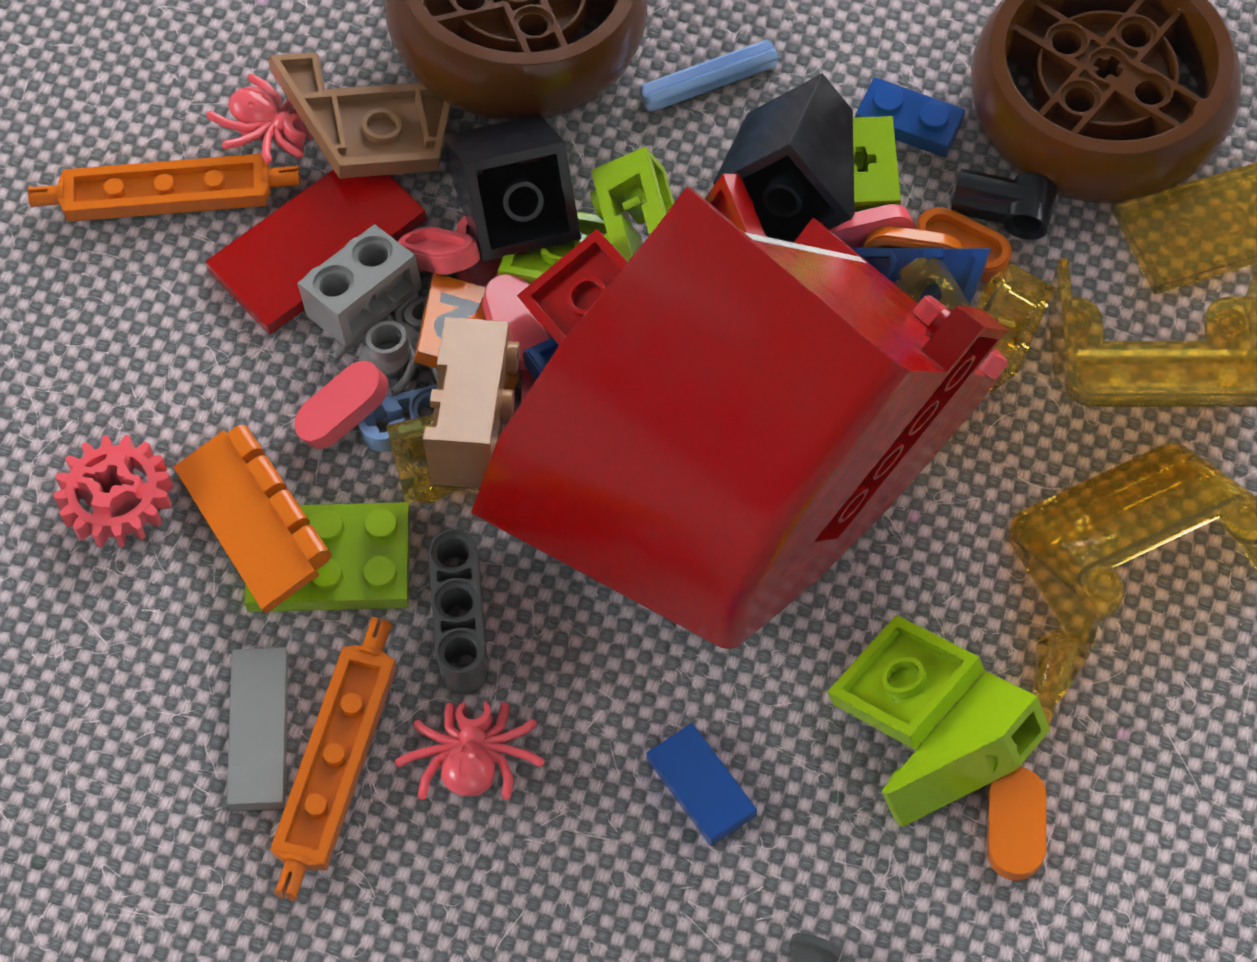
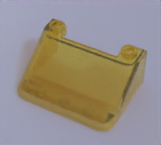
(1118, 515)

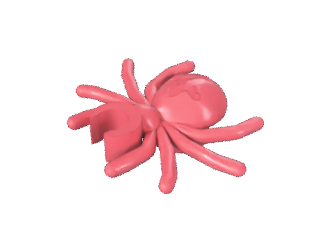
(261, 117)
(471, 751)

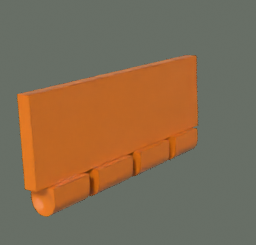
(253, 516)

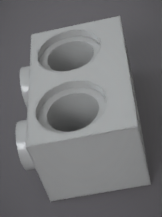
(360, 285)

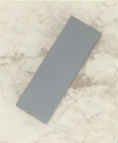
(258, 729)

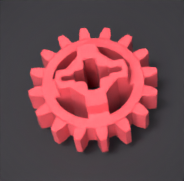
(109, 486)

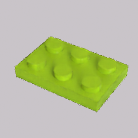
(366, 562)

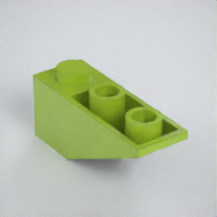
(971, 747)

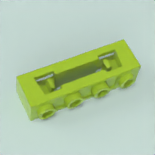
(632, 186)

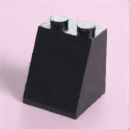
(797, 159)
(513, 186)

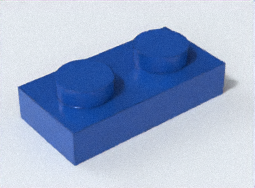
(916, 117)

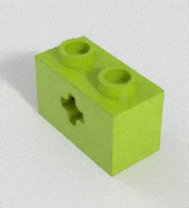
(875, 163)

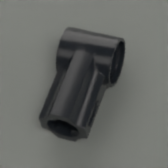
(1019, 204)

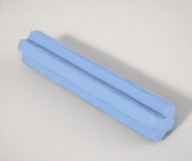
(708, 75)

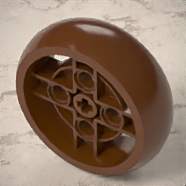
(515, 54)
(1122, 74)

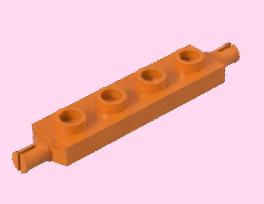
(164, 187)
(333, 759)

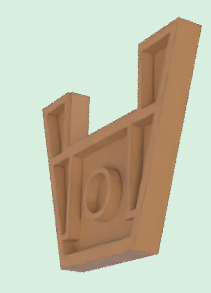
(367, 126)

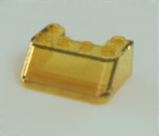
(1154, 372)

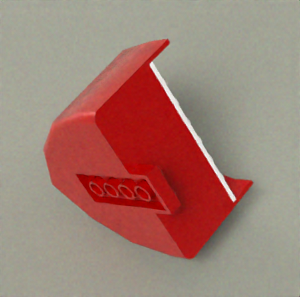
(731, 420)

